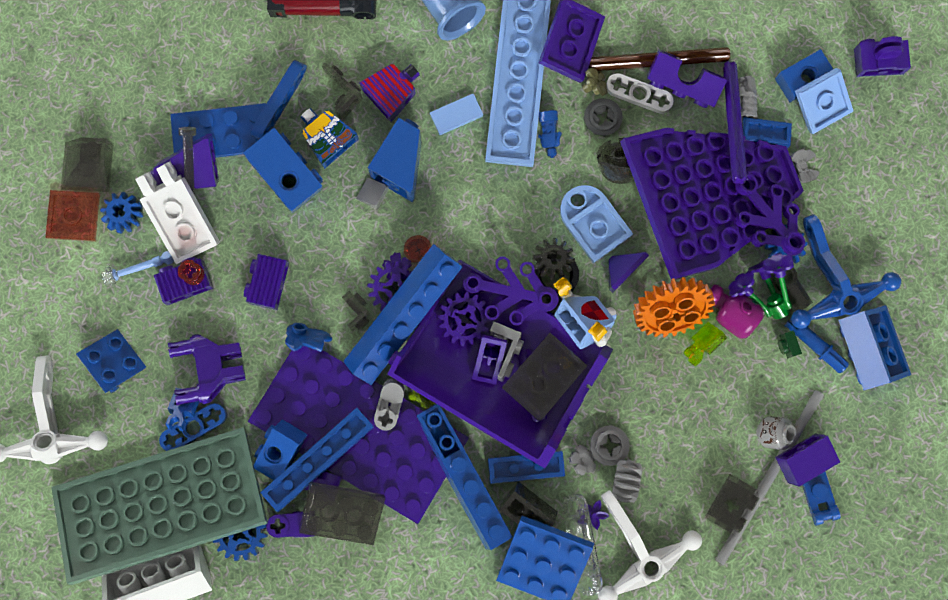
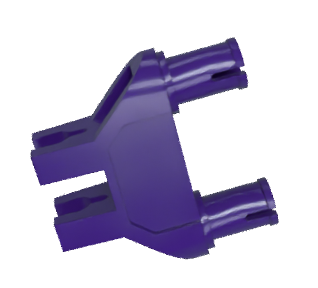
(209, 365)

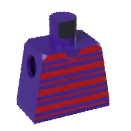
(390, 89)

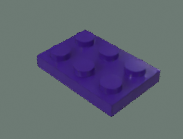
(571, 40)

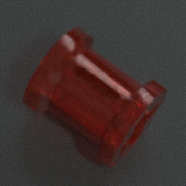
(197, 277)

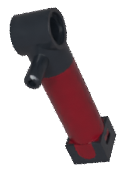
(353, 8)

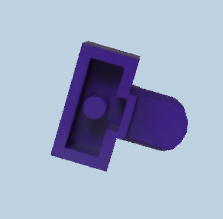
(882, 57)

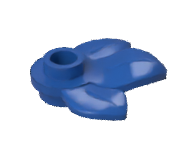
(300, 335)

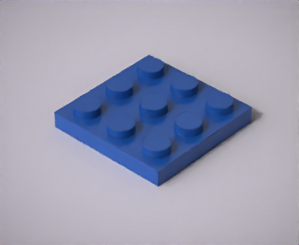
(544, 560)

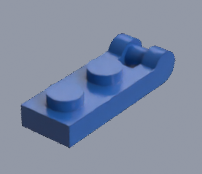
(817, 492)

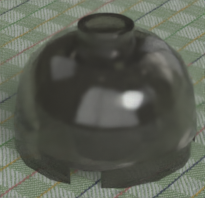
(613, 163)

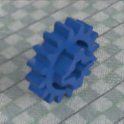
(234, 543)

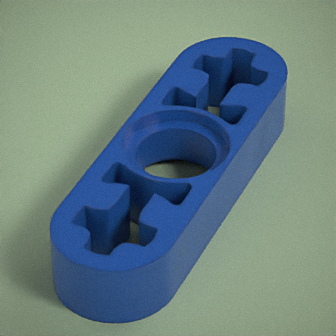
(203, 430)

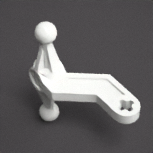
(49, 444)
(663, 557)

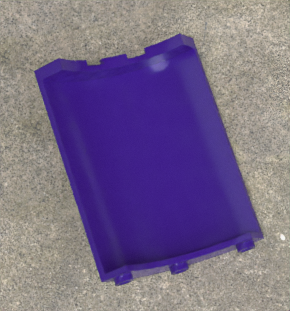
(445, 372)

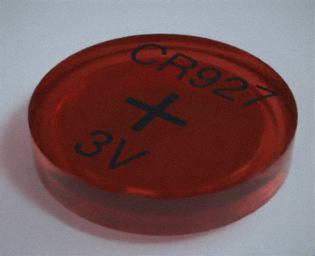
(416, 248)

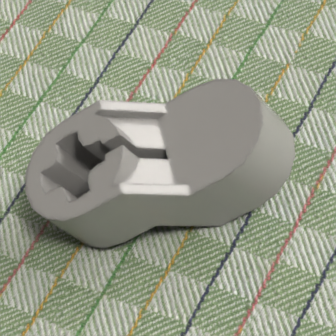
(386, 415)

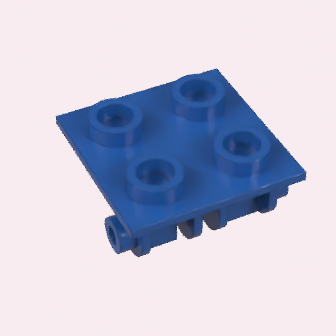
(111, 361)

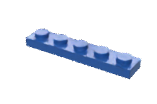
(317, 460)

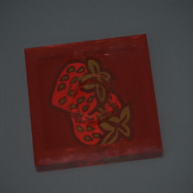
(72, 215)

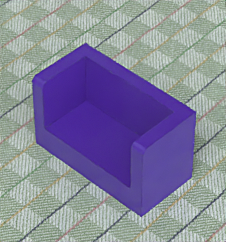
(807, 459)

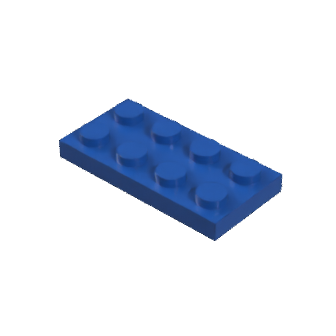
(229, 127)

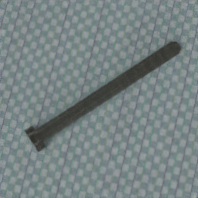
(188, 157)

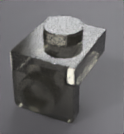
(357, 304)

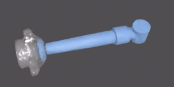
(111, 275)

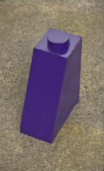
(204, 163)

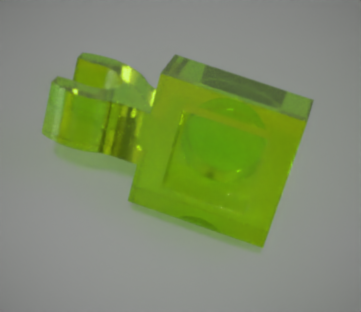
(705, 340)

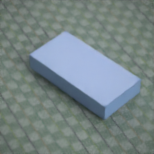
(456, 114)

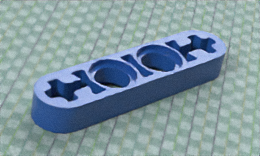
(279, 99)

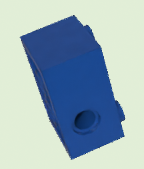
(276, 161)

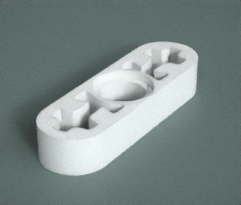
(646, 87)

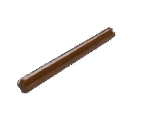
(646, 59)

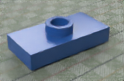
(766, 130)

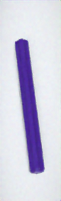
(734, 121)

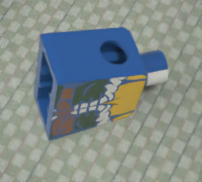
(327, 136)

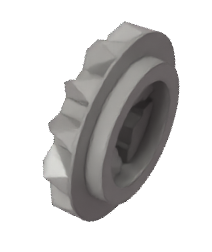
(616, 436)

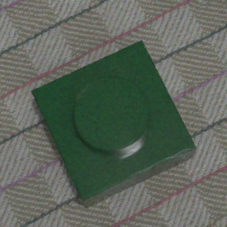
(789, 344)

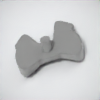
(800, 158)

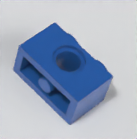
(812, 66)
(287, 440)

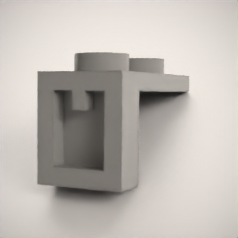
(513, 337)

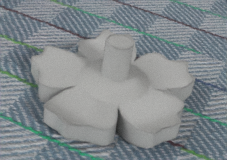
(583, 460)

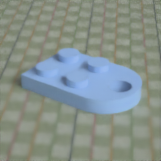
(595, 223)

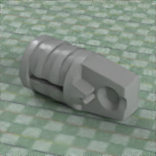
(748, 97)

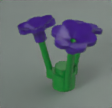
(777, 305)

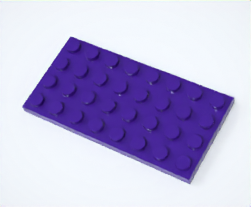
(318, 393)

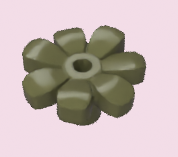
(595, 82)

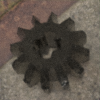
(560, 254)

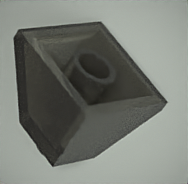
(87, 165)

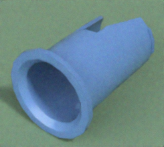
(455, 16)

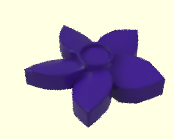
(596, 514)

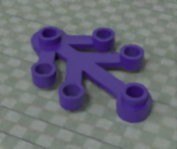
(771, 218)
(514, 292)

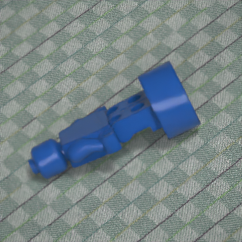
(550, 136)

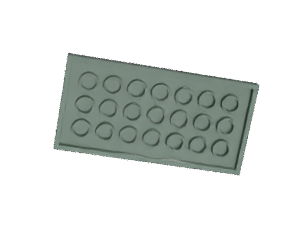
(157, 506)

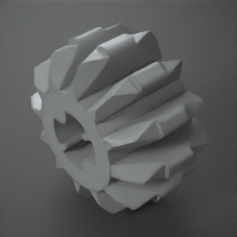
(627, 481)

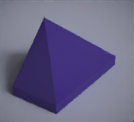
(622, 267)

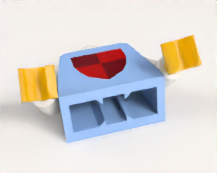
(583, 317)

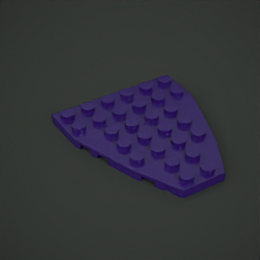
(692, 193)

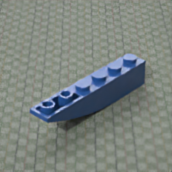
(464, 478)

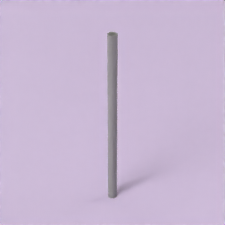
(770, 476)

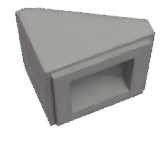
(372, 193)

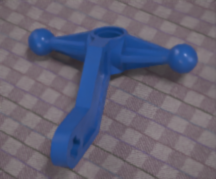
(833, 304)

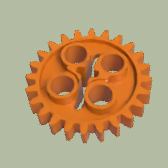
(673, 307)

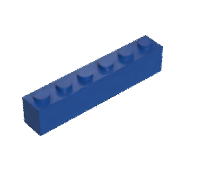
(402, 314)

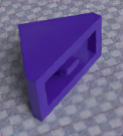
(489, 359)

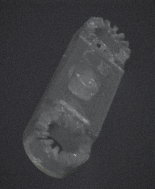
(580, 526)

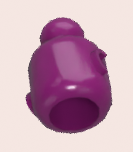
(737, 314)

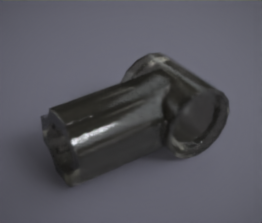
(797, 295)

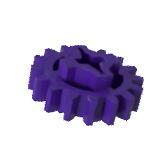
(378, 286)
(458, 328)

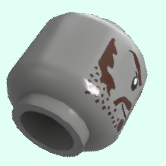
(776, 433)

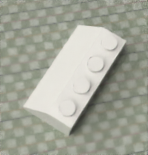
(165, 578)

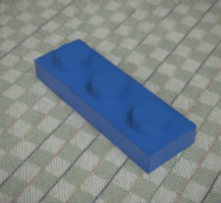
(521, 468)

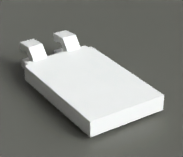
(176, 214)

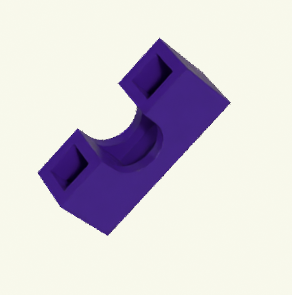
(704, 89)

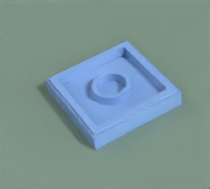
(824, 100)

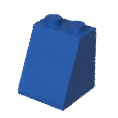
(398, 159)

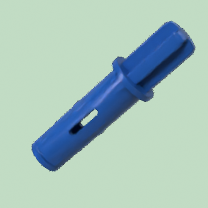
(820, 347)

